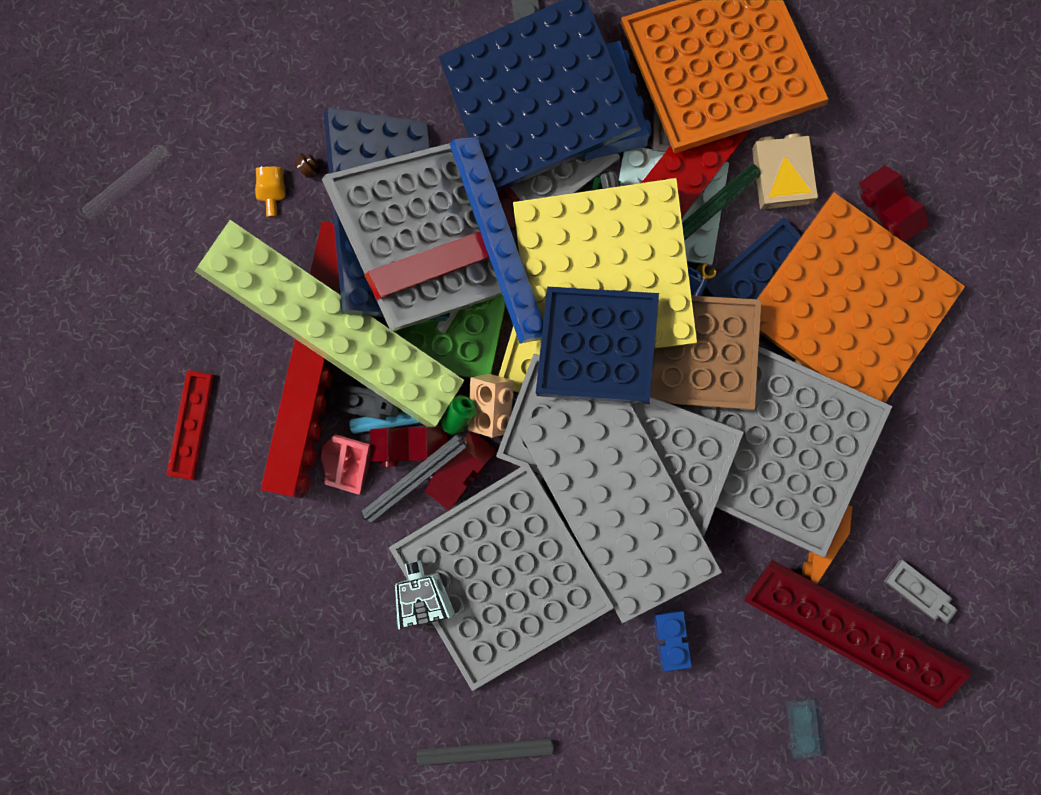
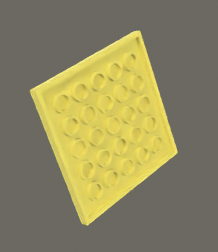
(611, 242)

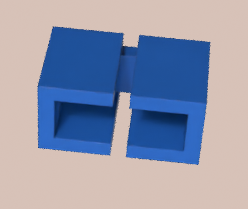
(671, 628)

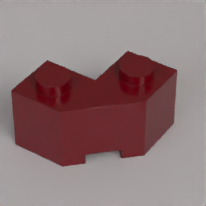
(888, 200)
(405, 444)
(456, 476)

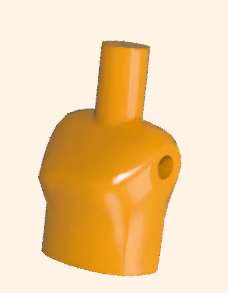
(270, 187)

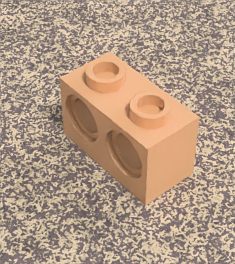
(493, 403)

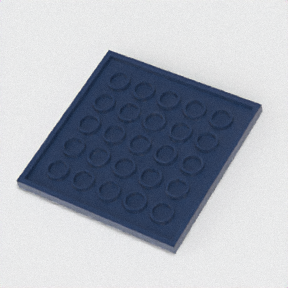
(539, 92)

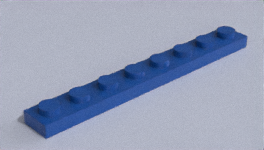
(498, 239)

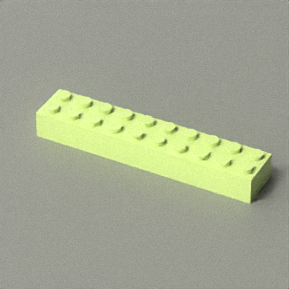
(314, 317)

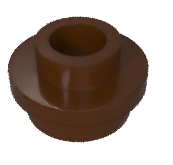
(307, 165)

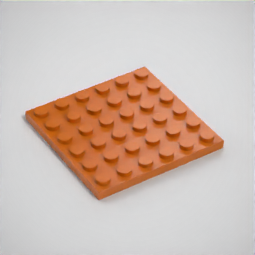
(722, 67)
(855, 301)

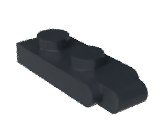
(359, 402)

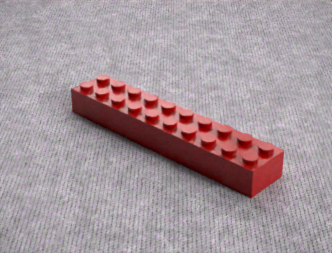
(303, 394)

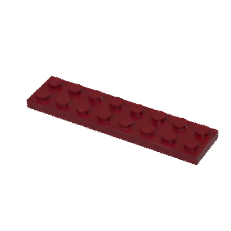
(857, 634)

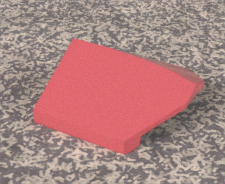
(345, 463)

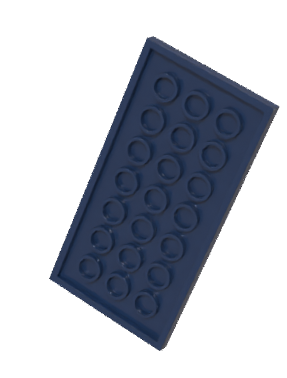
(355, 141)

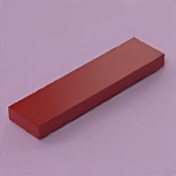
(190, 425)

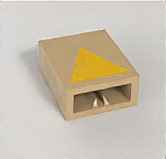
(785, 170)

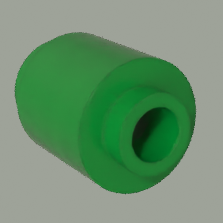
(458, 415)

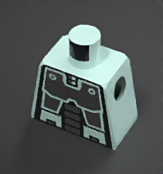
(421, 598)

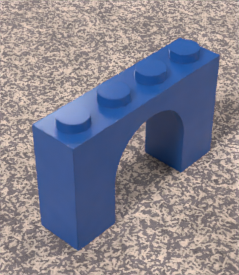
(636, 140)

